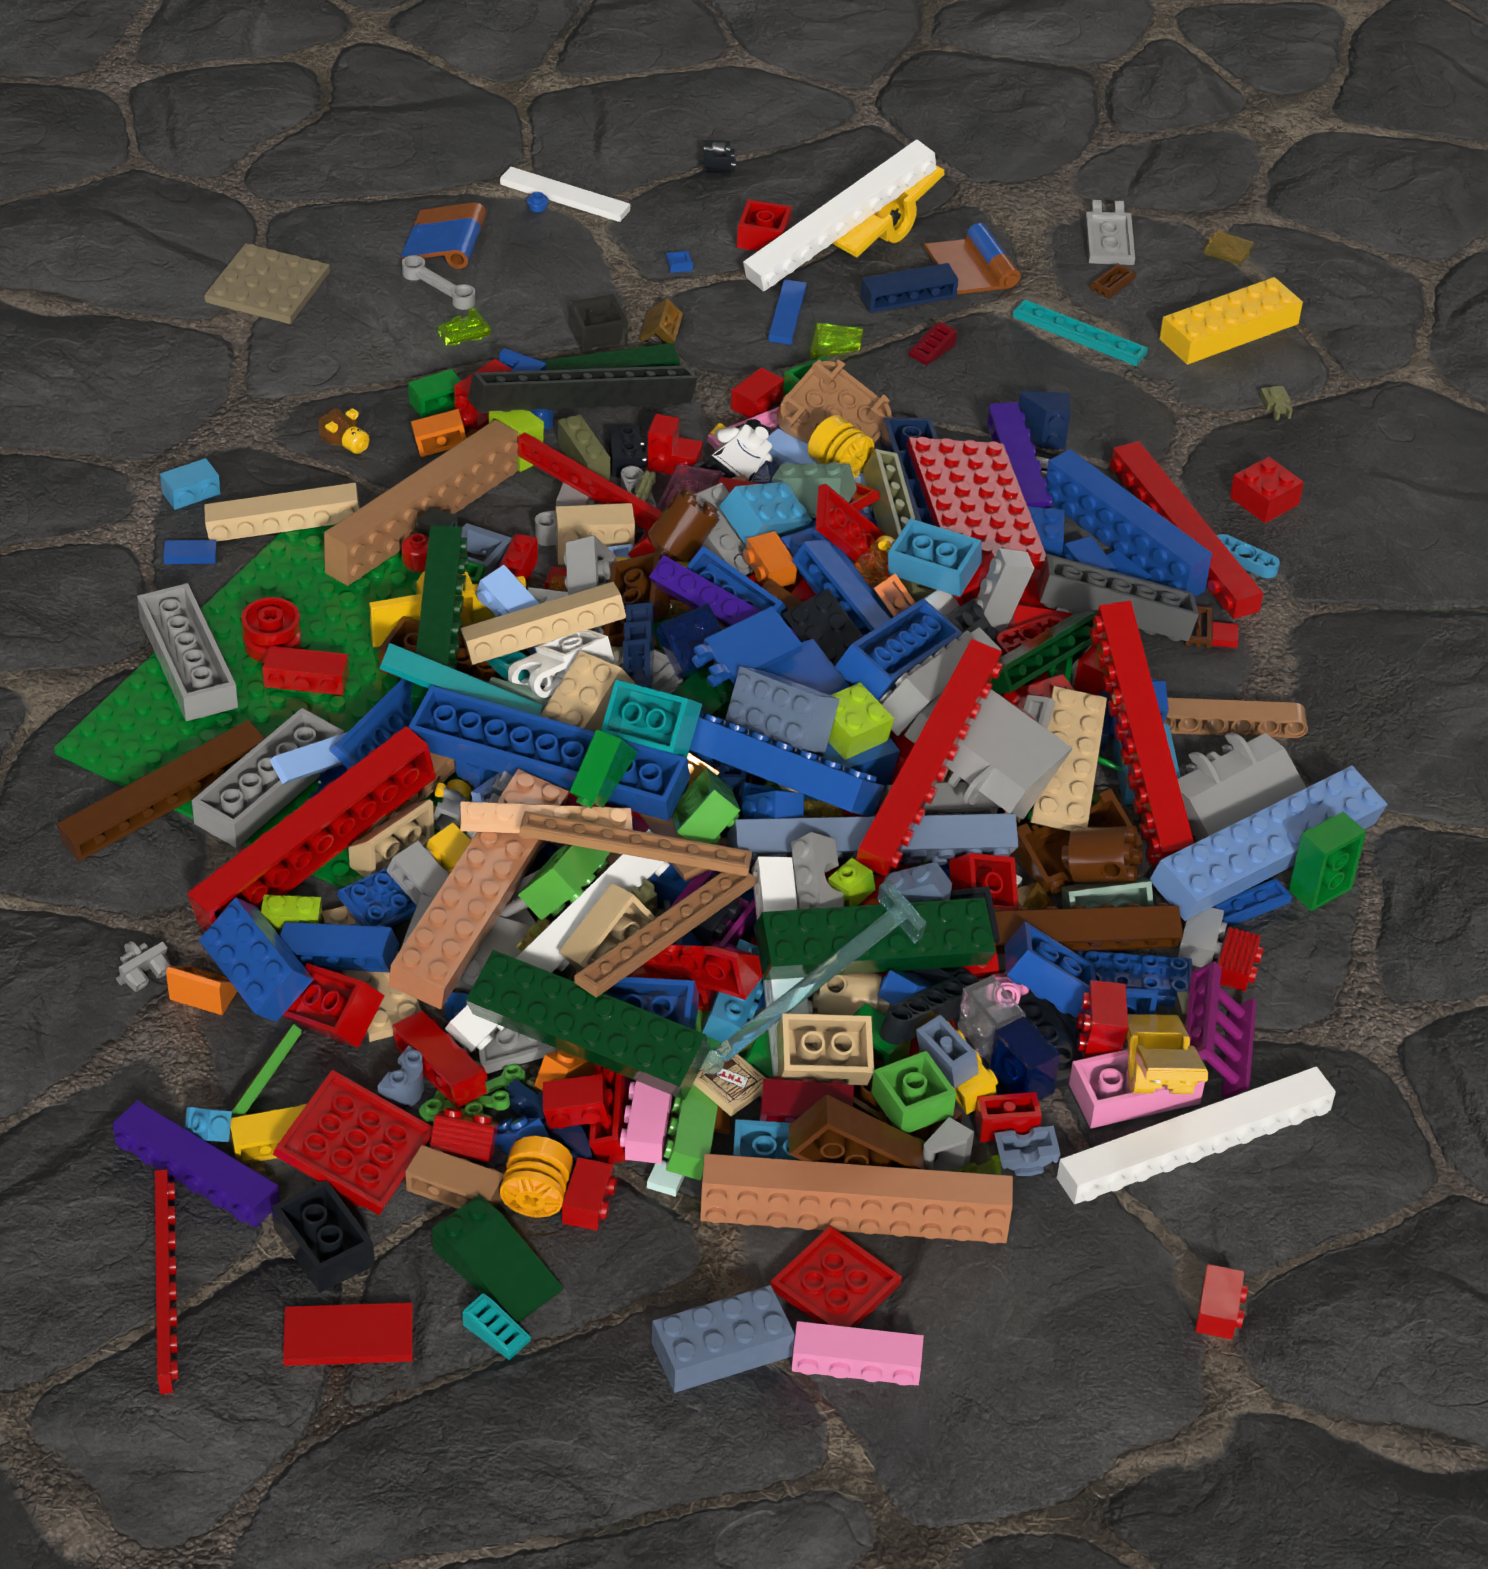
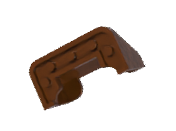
(1041, 848)

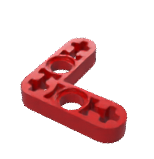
(1014, 637)

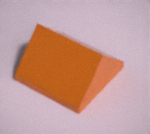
(199, 988)

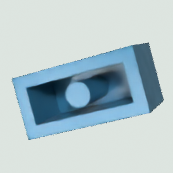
(190, 483)

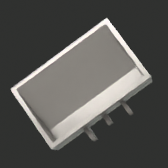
(1002, 756)
(1237, 783)

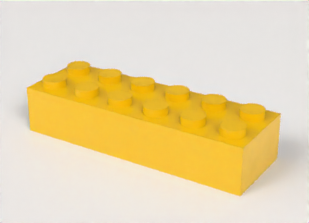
(1230, 320)

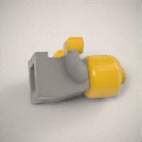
(452, 794)

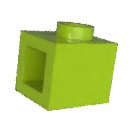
(853, 881)

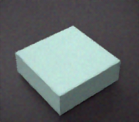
(664, 1180)

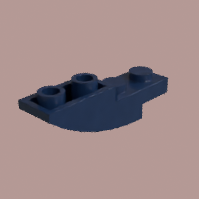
(530, 1104)

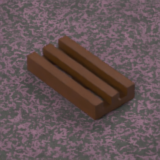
(1116, 282)
(1197, 639)

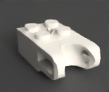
(555, 658)

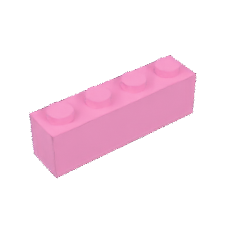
(646, 1123)
(857, 1353)

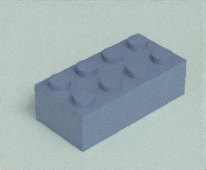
(782, 709)
(722, 1338)

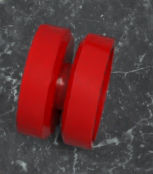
(270, 623)

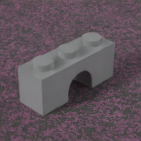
(813, 857)

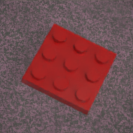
(835, 1281)

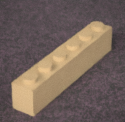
(280, 512)
(543, 623)

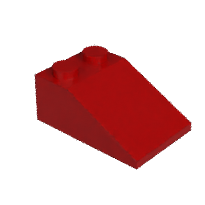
(336, 1006)

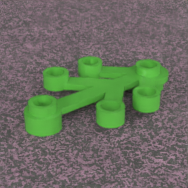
(499, 1100)

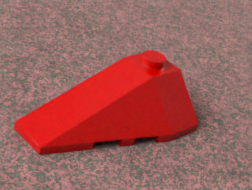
(712, 967)

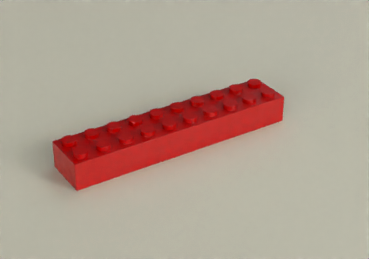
(1140, 732)
(318, 828)

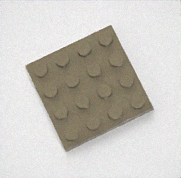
(267, 283)

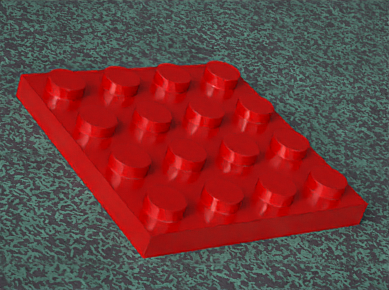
(354, 1142)

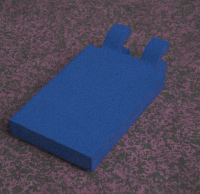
(749, 644)

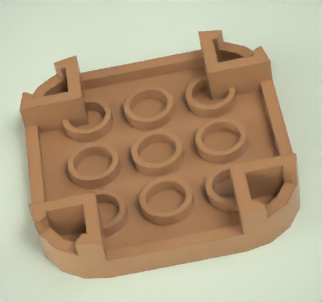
(829, 392)

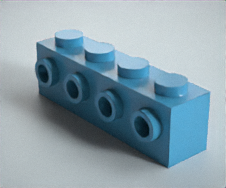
(729, 1012)

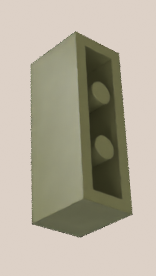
(582, 445)

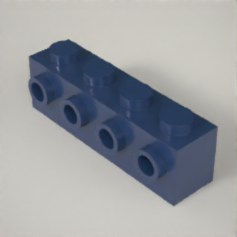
(909, 287)

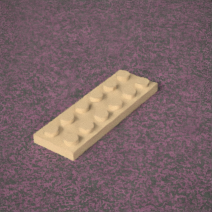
(1068, 796)
(395, 1004)

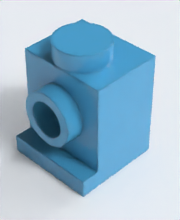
(208, 1123)

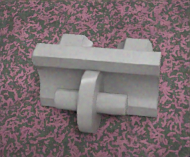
(140, 959)

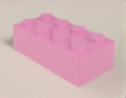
(1105, 1095)

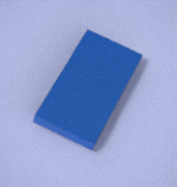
(377, 900)
(1143, 971)

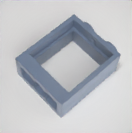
(485, 544)

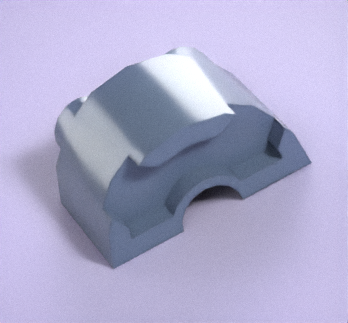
(406, 1084)
(1028, 1152)

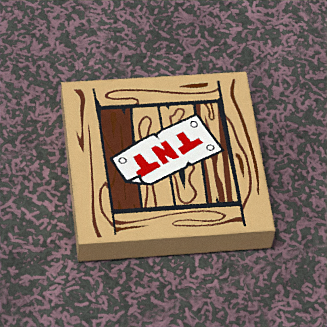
(733, 1086)

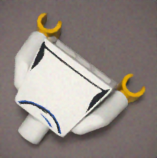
(742, 449)

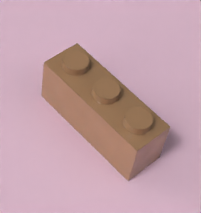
(451, 1179)

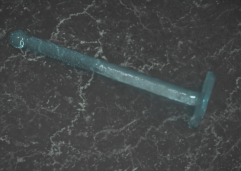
(898, 913)

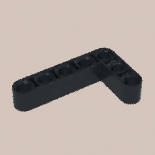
(917, 1010)

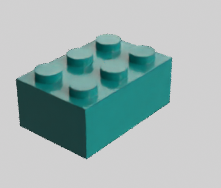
(651, 718)

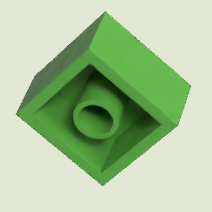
(913, 1092)

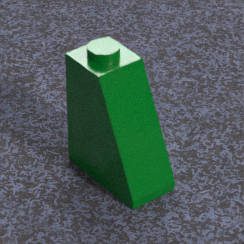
(602, 769)

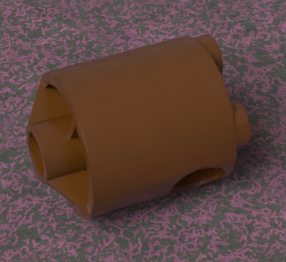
(683, 526)
(1102, 854)

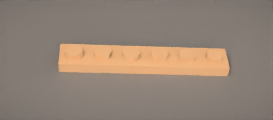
(508, 817)

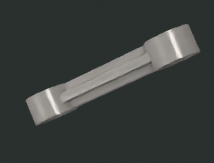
(462, 295)

